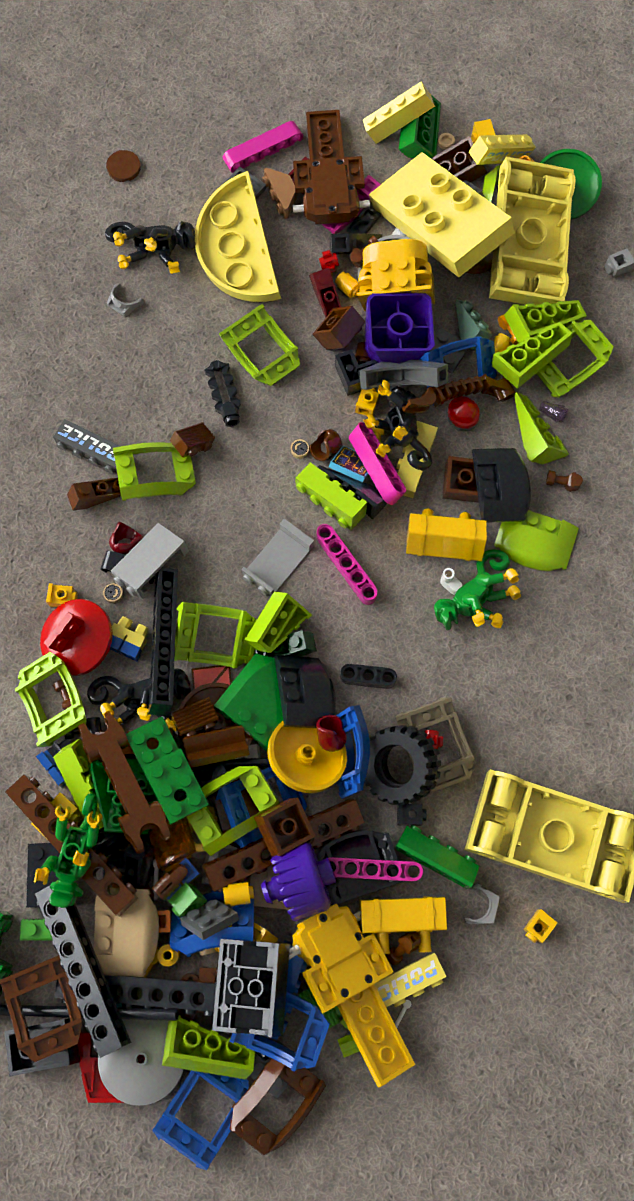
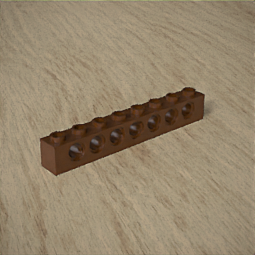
(19, 794)
(214, 868)

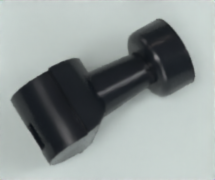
(93, 725)

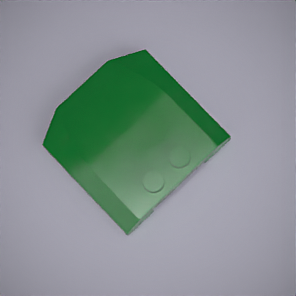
(254, 699)

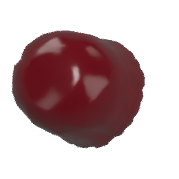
(121, 532)
(330, 733)

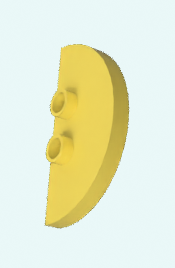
(234, 243)

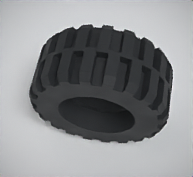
(424, 760)

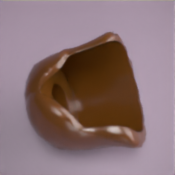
(332, 442)

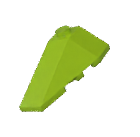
(537, 440)

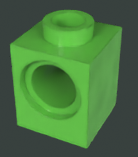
(186, 899)

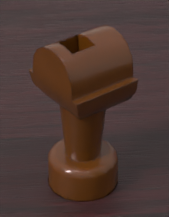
(357, 254)
(571, 482)
(60, 687)
(407, 944)

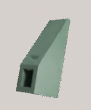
(470, 322)

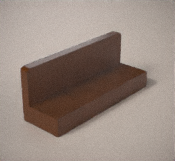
(215, 746)

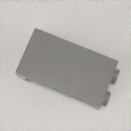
(147, 559)
(278, 559)

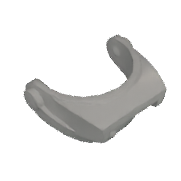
(121, 307)
(491, 914)

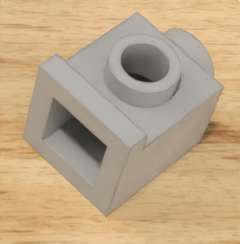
(619, 263)

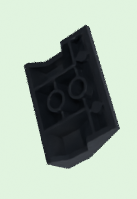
(251, 987)

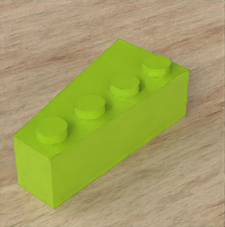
(532, 318)
(525, 359)
(331, 496)
(76, 773)
(205, 1051)

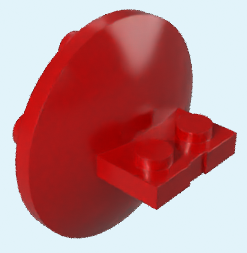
(78, 635)

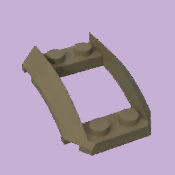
(432, 714)

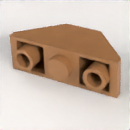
(281, 190)

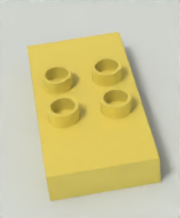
(442, 213)

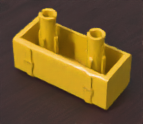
(446, 536)
(403, 915)

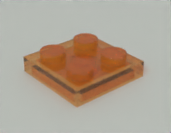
(176, 848)

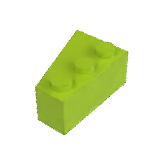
(276, 622)

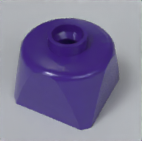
(398, 326)

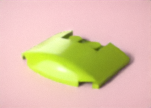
(537, 541)

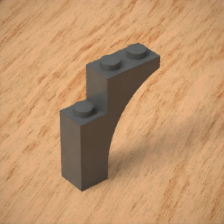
(407, 373)

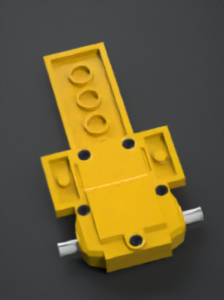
(344, 976)

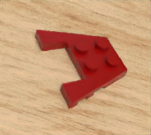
(92, 1082)

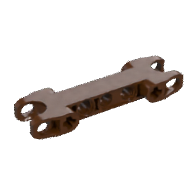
(138, 812)

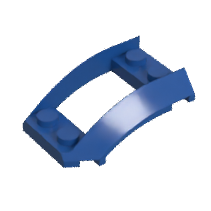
(484, 354)
(353, 780)
(237, 810)
(243, 929)
(309, 1045)
(184, 1138)

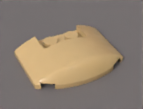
(126, 942)

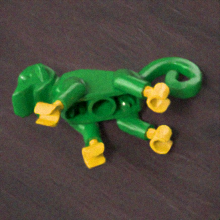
(474, 594)
(73, 858)

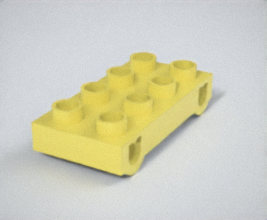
(535, 258)
(554, 836)

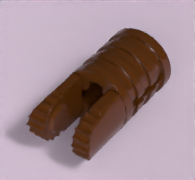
(170, 881)

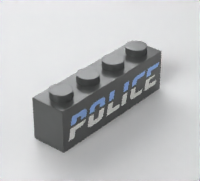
(87, 445)

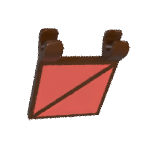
(211, 674)

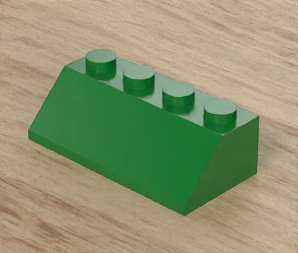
(421, 133)
(437, 857)

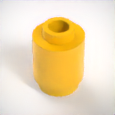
(347, 284)
(238, 894)
(174, 958)

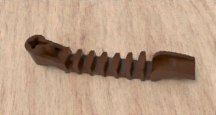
(499, 388)

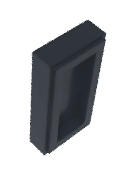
(364, 221)

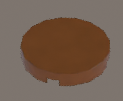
(123, 165)

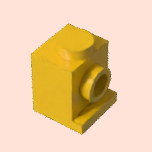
(367, 406)
(53, 598)
(547, 925)

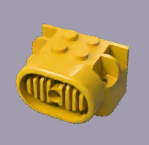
(395, 268)

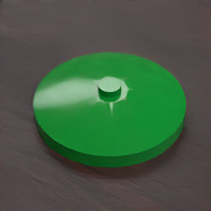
(587, 177)

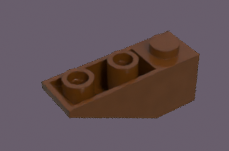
(93, 493)

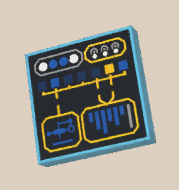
(349, 464)

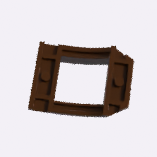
(31, 979)
(256, 1133)

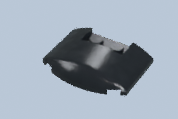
(501, 484)
(304, 690)
(359, 845)

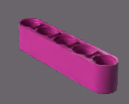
(262, 145)
(379, 468)
(345, 555)
(382, 865)

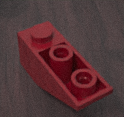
(325, 290)

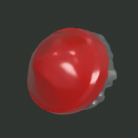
(463, 413)

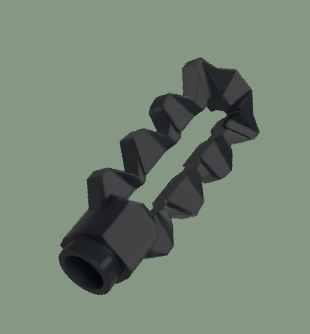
(228, 410)

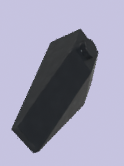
(362, 490)

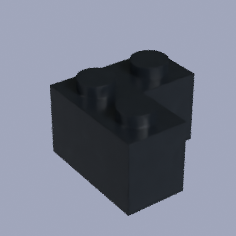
(350, 371)
(134, 866)

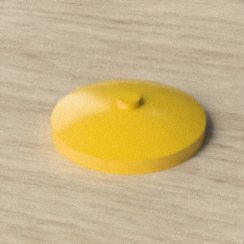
(302, 761)

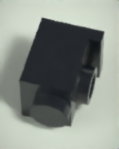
(403, 814)

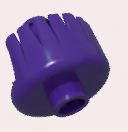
(300, 882)

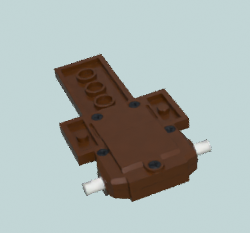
(328, 176)

